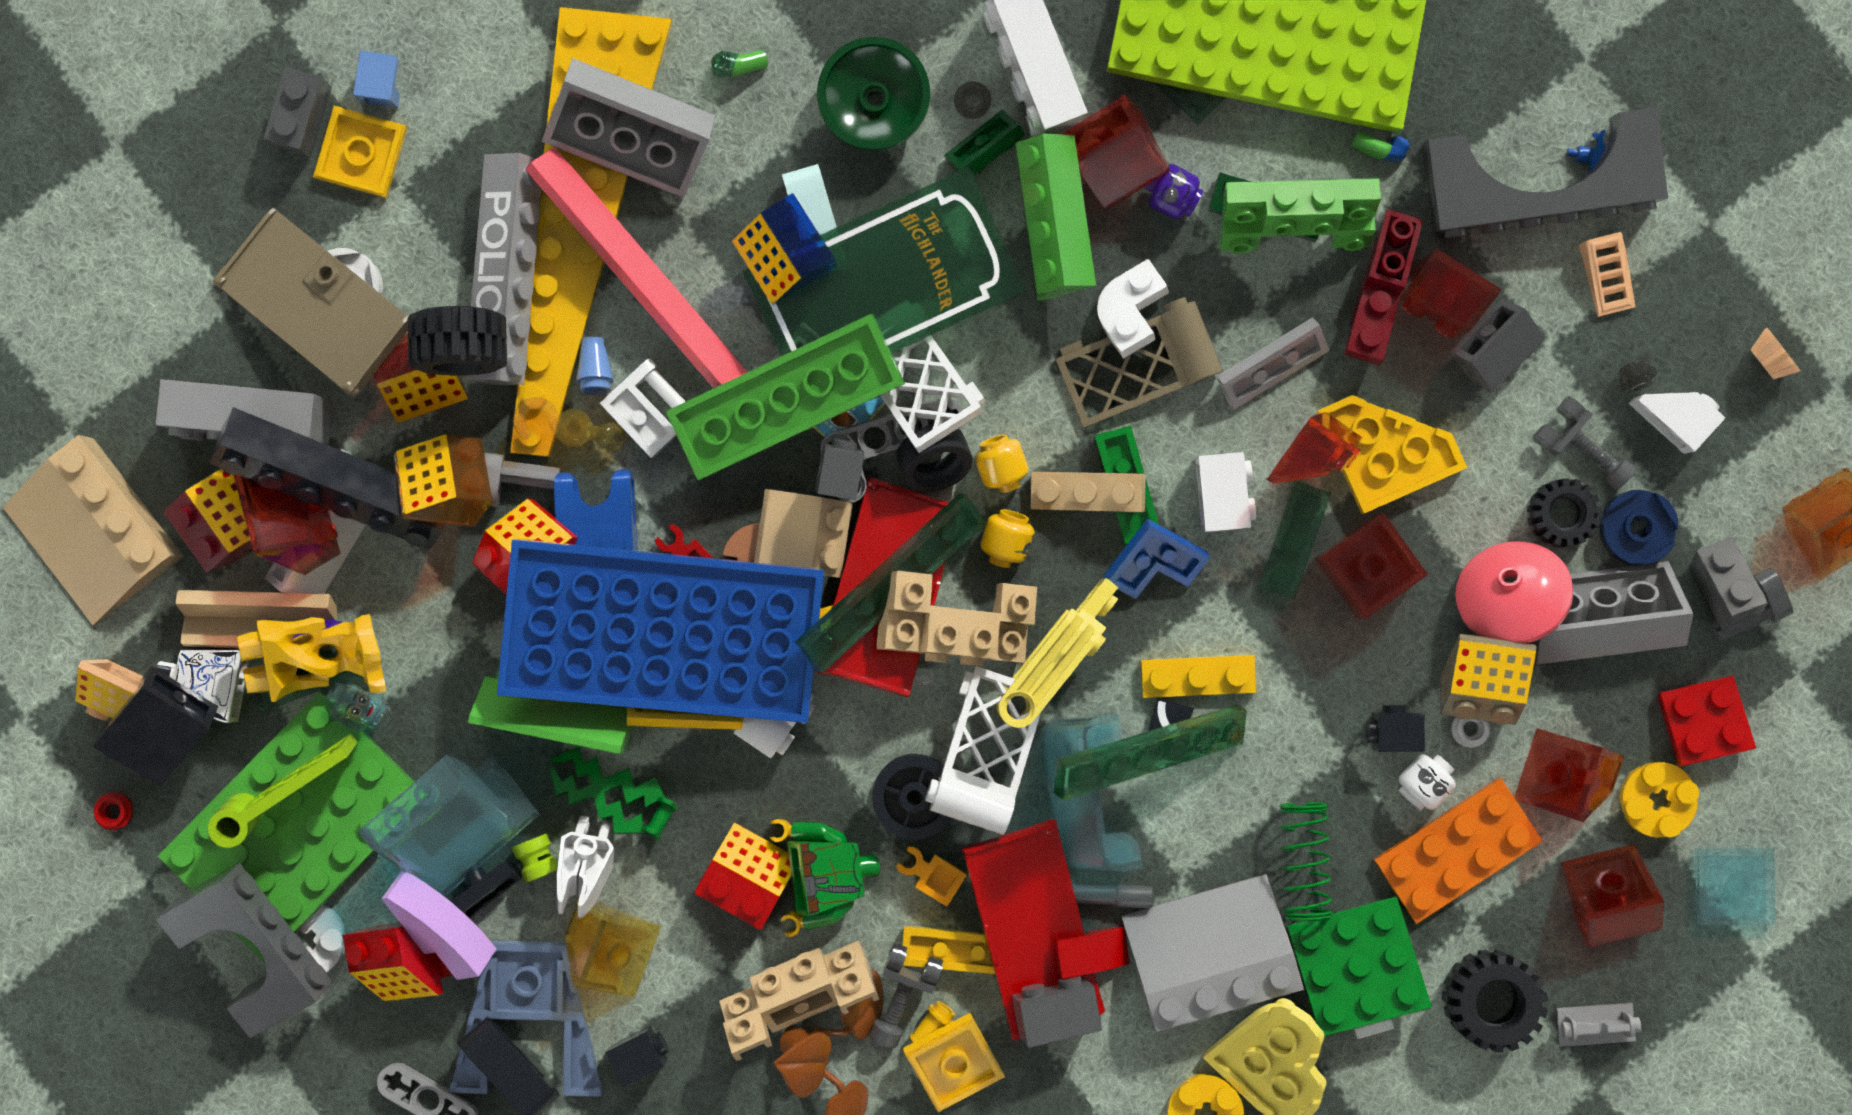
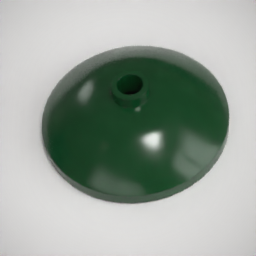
(866, 69)

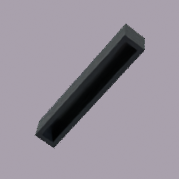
(317, 476)

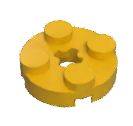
(1665, 820)
(1202, 1089)

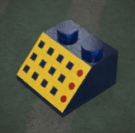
(783, 249)

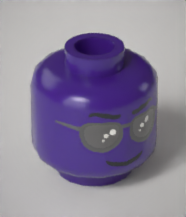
(1175, 193)

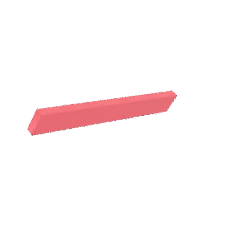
(634, 268)

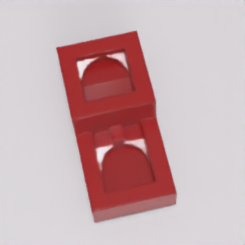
(1091, 952)

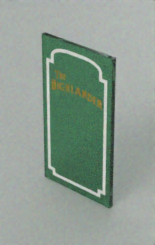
(908, 264)

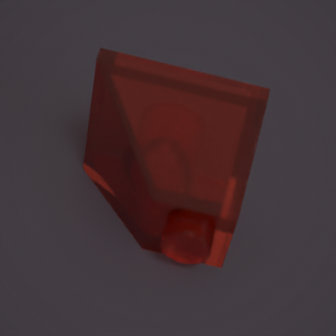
(1567, 775)

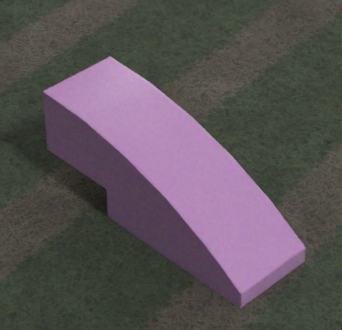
(439, 926)

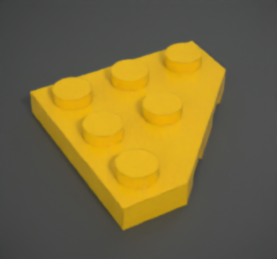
(1395, 453)

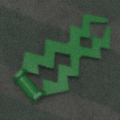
(599, 786)

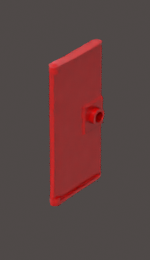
(884, 524)
(1024, 906)

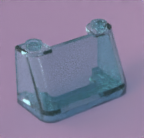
(1080, 819)

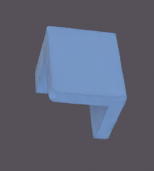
(377, 79)

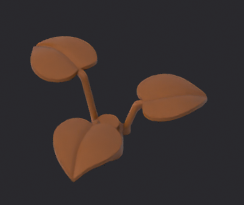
(808, 1054)

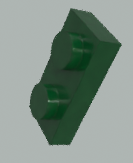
(985, 143)

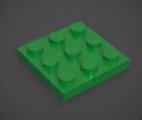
(1359, 967)

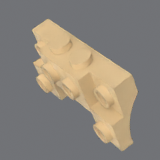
(941, 632)
(796, 992)

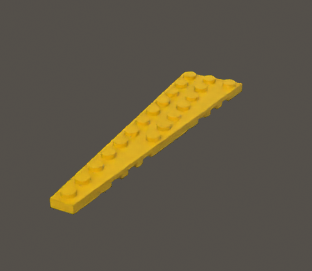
(565, 262)

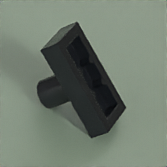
(485, 887)

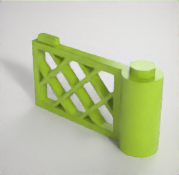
(243, 811)

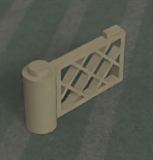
(1186, 346)

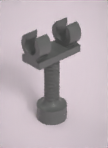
(1617, 471)
(886, 1031)

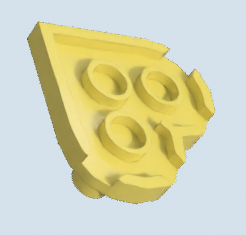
(1273, 1059)

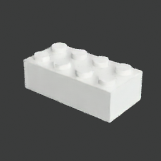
(1037, 65)

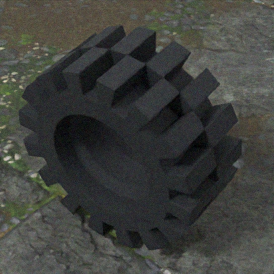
(1586, 512)

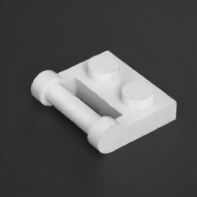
(638, 414)

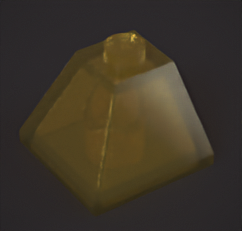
(609, 949)

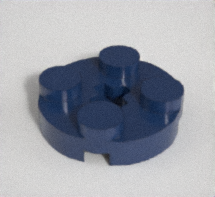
(1659, 532)

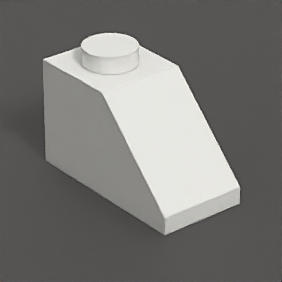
(1680, 417)

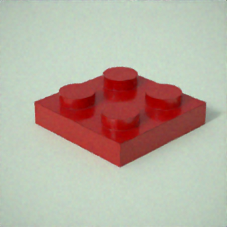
(1706, 721)

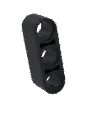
(507, 1068)

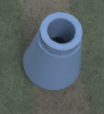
(594, 368)

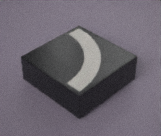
(1168, 713)

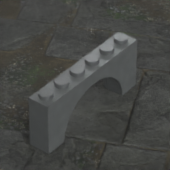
(1469, 198)

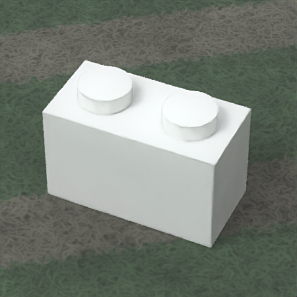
(1224, 492)

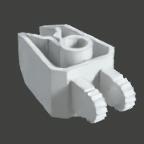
(584, 865)

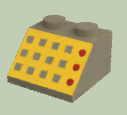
(1487, 679)

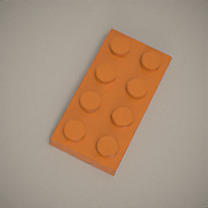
(1457, 850)

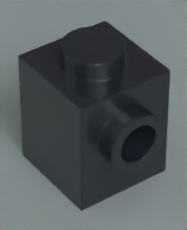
(1396, 730)
(637, 1055)

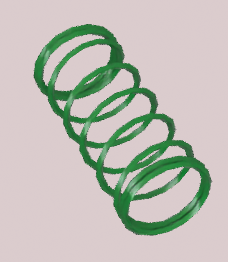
(1318, 913)

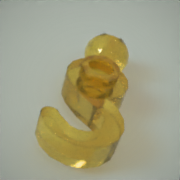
(570, 428)

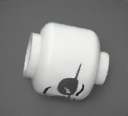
(1427, 782)

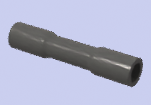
(1120, 895)

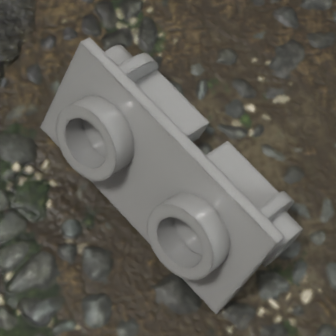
(1597, 1024)

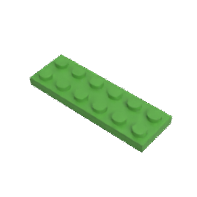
(785, 397)

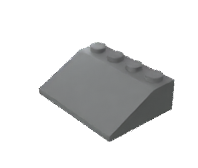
(1211, 953)

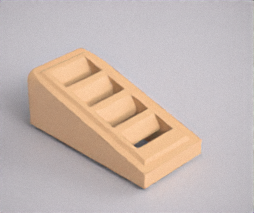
(1592, 263)

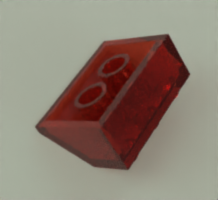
(286, 528)

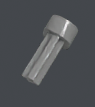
(516, 473)

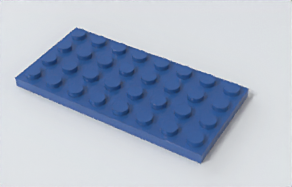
(658, 631)

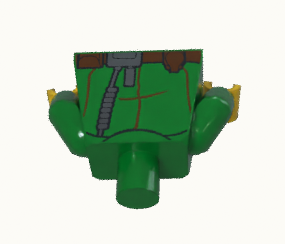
(824, 873)

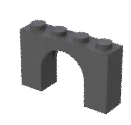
(238, 905)

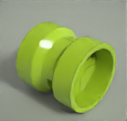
(535, 858)

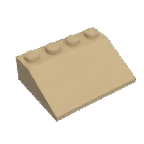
(91, 528)

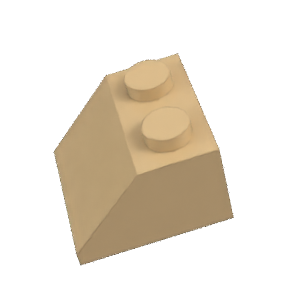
(803, 531)

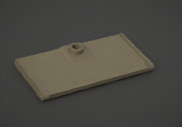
(313, 302)

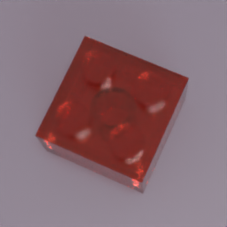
(1371, 566)

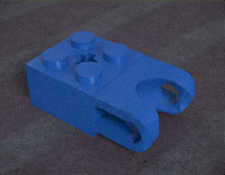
(603, 525)

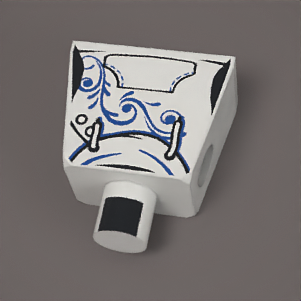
(212, 675)

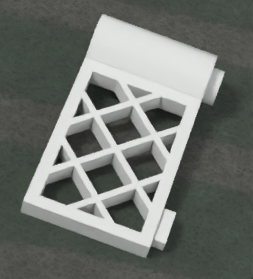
(952, 421)
(964, 794)

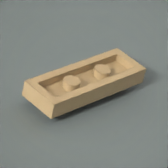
(1088, 491)

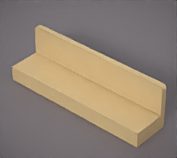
(222, 616)

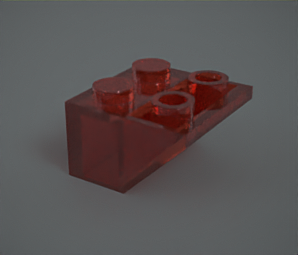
(1117, 152)

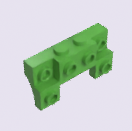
(1297, 209)

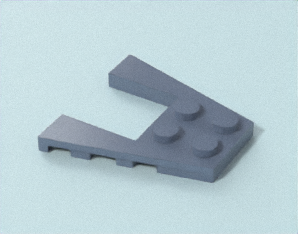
(533, 984)

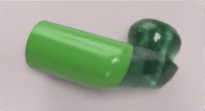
(736, 64)

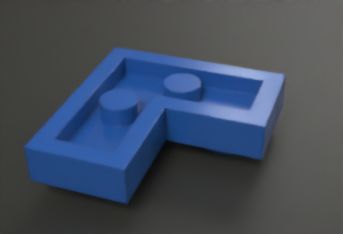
(1153, 551)

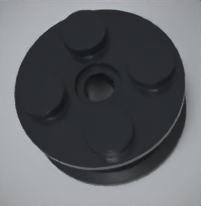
(891, 802)

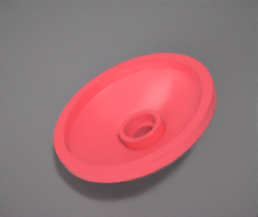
(1519, 609)

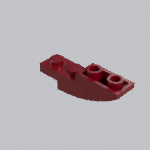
(1382, 287)

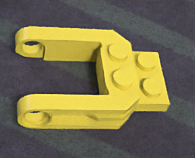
(1059, 654)

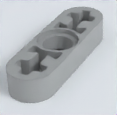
(414, 1105)

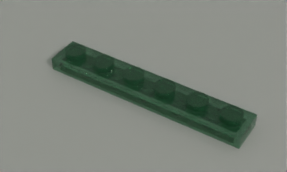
(867, 601)
(1149, 752)

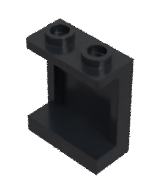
(156, 727)

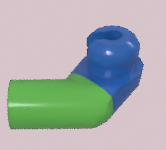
(1379, 149)

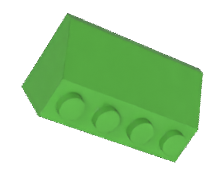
(1055, 215)
(562, 721)

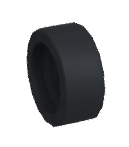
(941, 473)

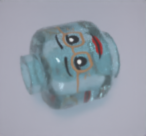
(355, 705)

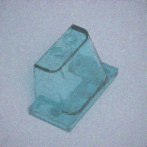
(449, 822)

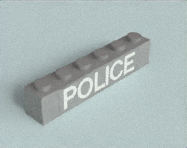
(507, 256)

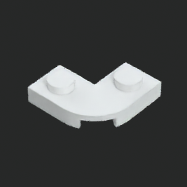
(1121, 303)

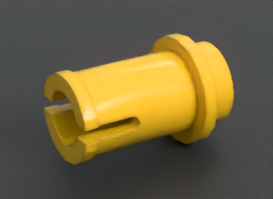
(937, 1018)

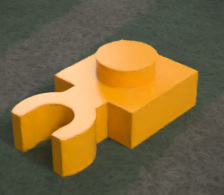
(937, 878)

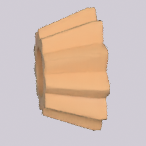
(1773, 356)

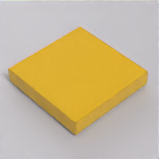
(360, 152)
(954, 1062)

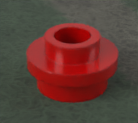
(102, 815)

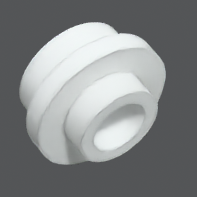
(1478, 738)

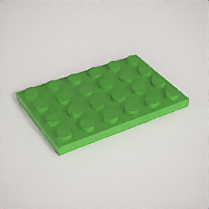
(311, 837)

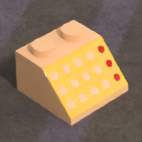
(104, 687)

